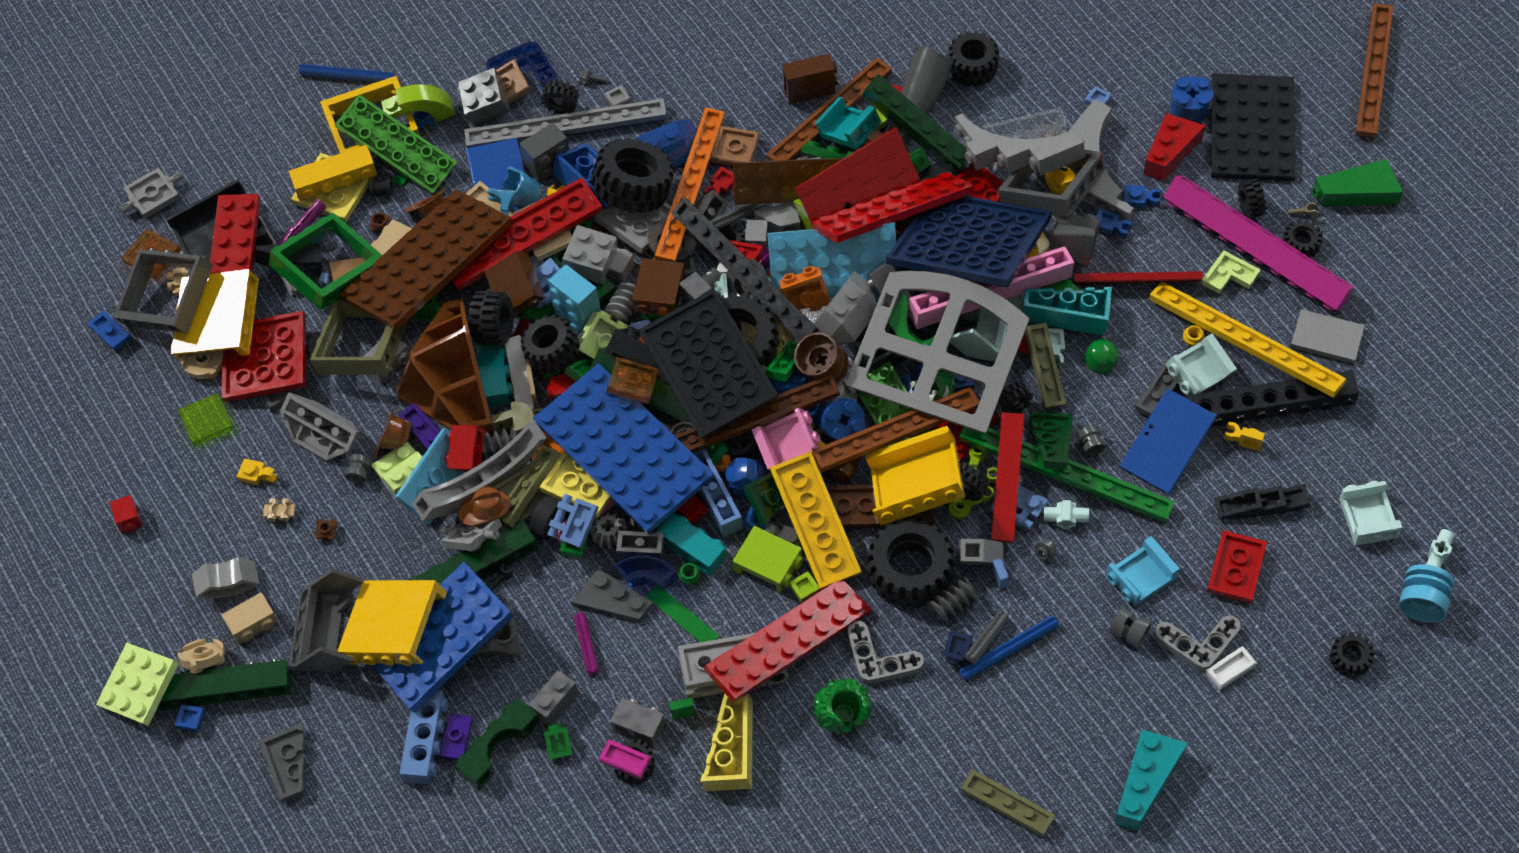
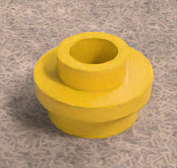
(1193, 331)

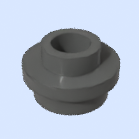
(1045, 549)

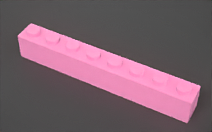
(1033, 274)

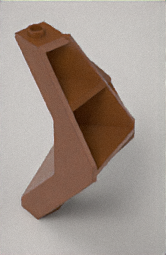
(445, 372)

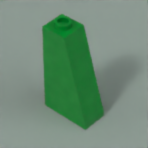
(1359, 185)

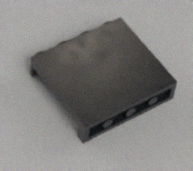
(196, 223)

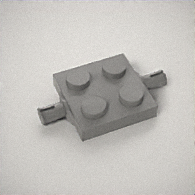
(151, 193)
(469, 537)

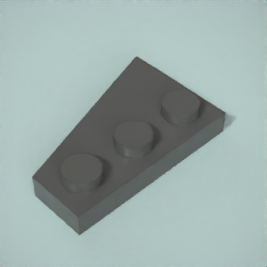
(613, 597)
(286, 761)

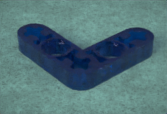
(529, 58)

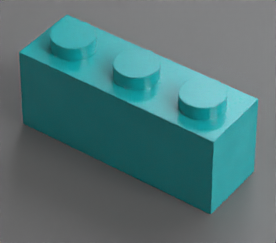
(494, 374)
(692, 544)

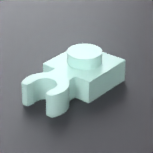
(1058, 344)

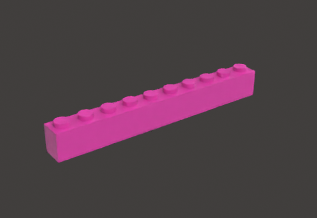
(1259, 243)

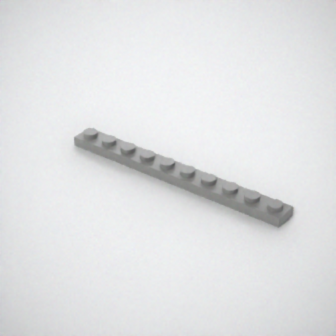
(570, 122)

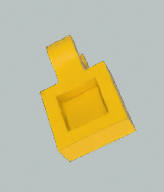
(1246, 437)
(255, 471)

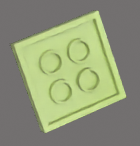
(137, 684)

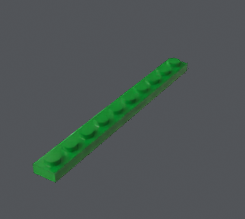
(1079, 477)

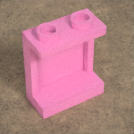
(786, 438)

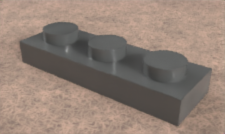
(1156, 390)

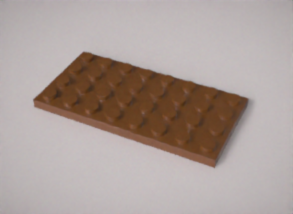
(426, 259)

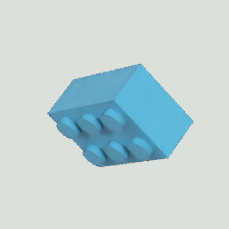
(573, 297)

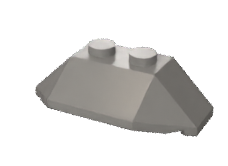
(848, 311)
(317, 427)

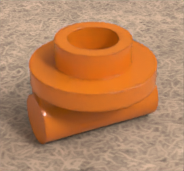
(723, 463)

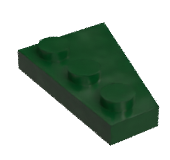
(764, 498)

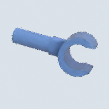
(325, 279)

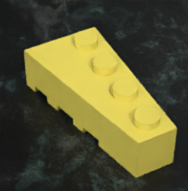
(731, 749)

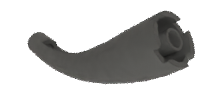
(924, 80)

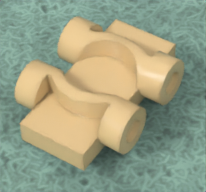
(176, 275)
(279, 511)

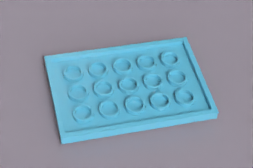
(837, 261)

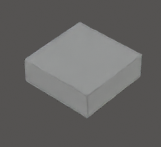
(617, 96)

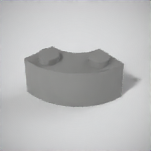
(225, 578)

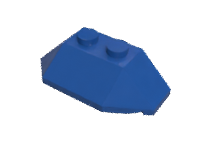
(673, 139)

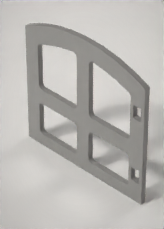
(936, 356)

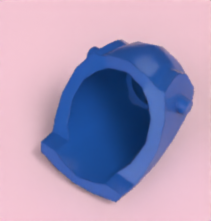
(742, 472)

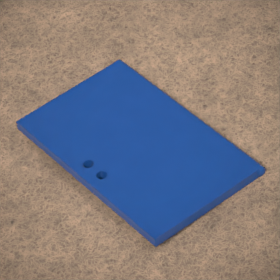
(490, 163)
(1166, 449)

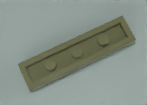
(1045, 366)
(530, 483)
(1007, 803)

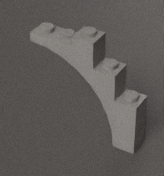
(1014, 153)
(449, 496)

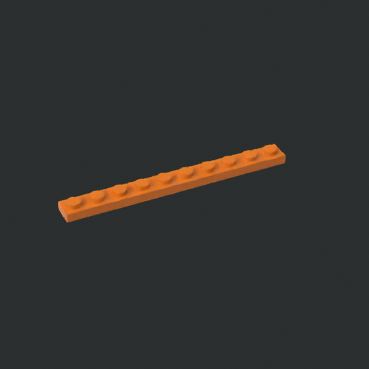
(690, 182)

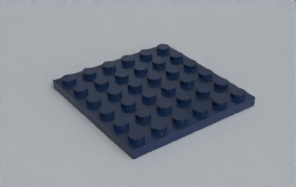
(971, 240)

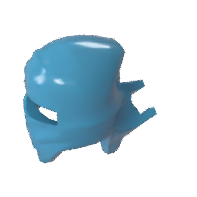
(516, 195)

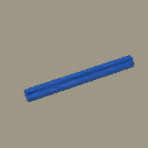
(344, 73)
(1009, 647)

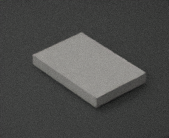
(1327, 336)

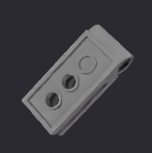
(695, 657)

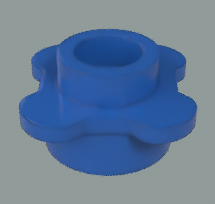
(427, 119)

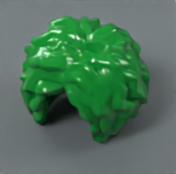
(842, 705)

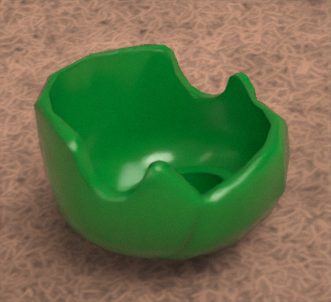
(1101, 356)

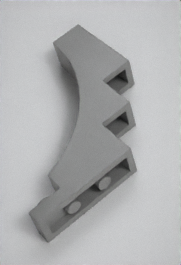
(1104, 192)

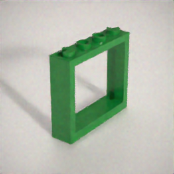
(329, 294)

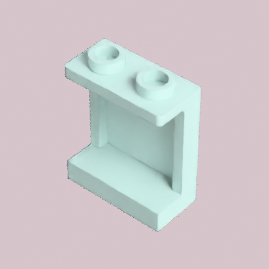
(1201, 366)
(1369, 513)

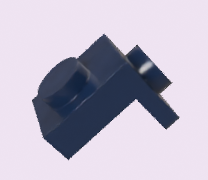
(957, 647)

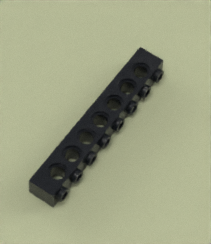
(1276, 393)

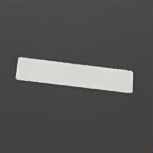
(518, 371)

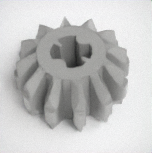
(601, 526)

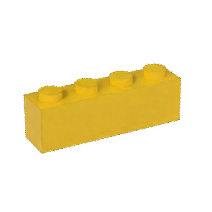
(333, 172)

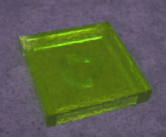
(205, 419)

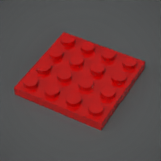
(274, 359)

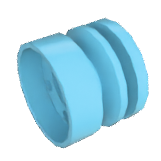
(1426, 593)

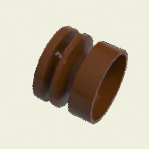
(815, 351)

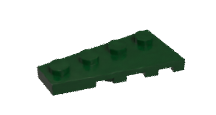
(1052, 438)

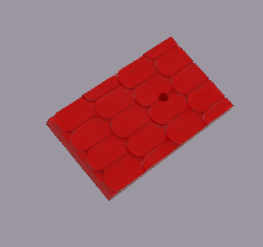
(857, 179)

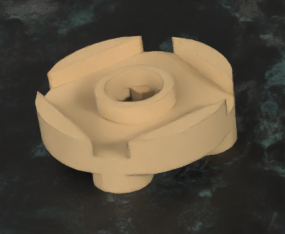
(202, 370)
(201, 655)

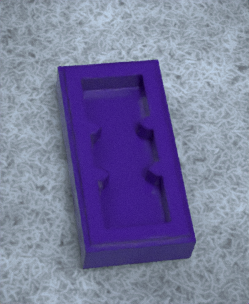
(456, 736)

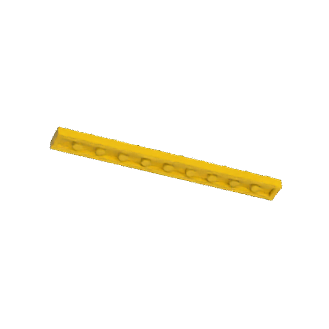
(1248, 339)

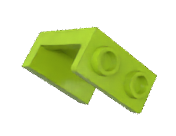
(768, 558)

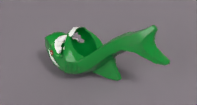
(945, 381)

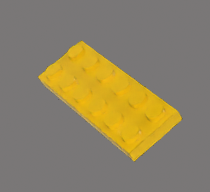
(815, 520)

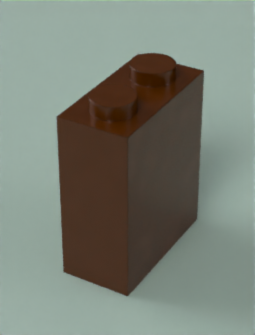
(809, 78)
(518, 279)
(658, 287)

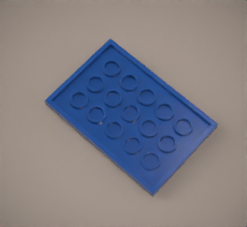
(450, 637)

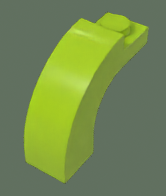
(420, 98)

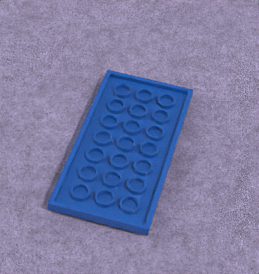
(623, 449)

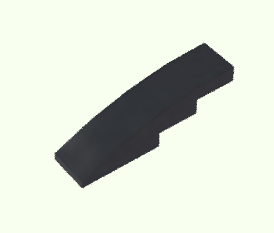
(1263, 502)

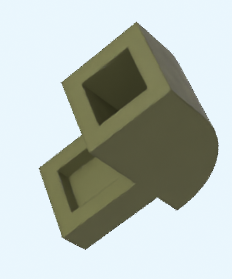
(517, 417)

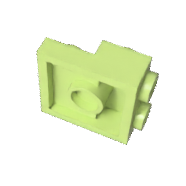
(598, 333)
(397, 466)

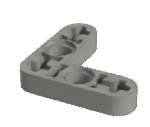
(1204, 649)
(877, 666)

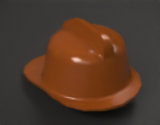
(426, 205)
(395, 434)
(484, 506)

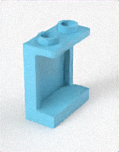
(1143, 572)

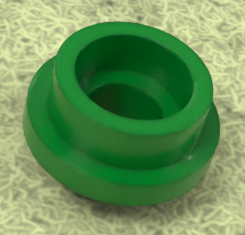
(689, 568)

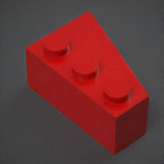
(1171, 145)

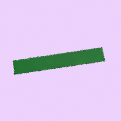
(682, 615)

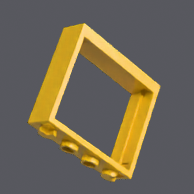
(373, 93)

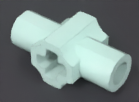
(1066, 514)
(1442, 545)

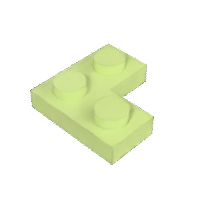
(1227, 268)

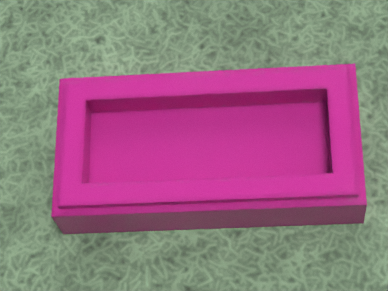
(625, 759)

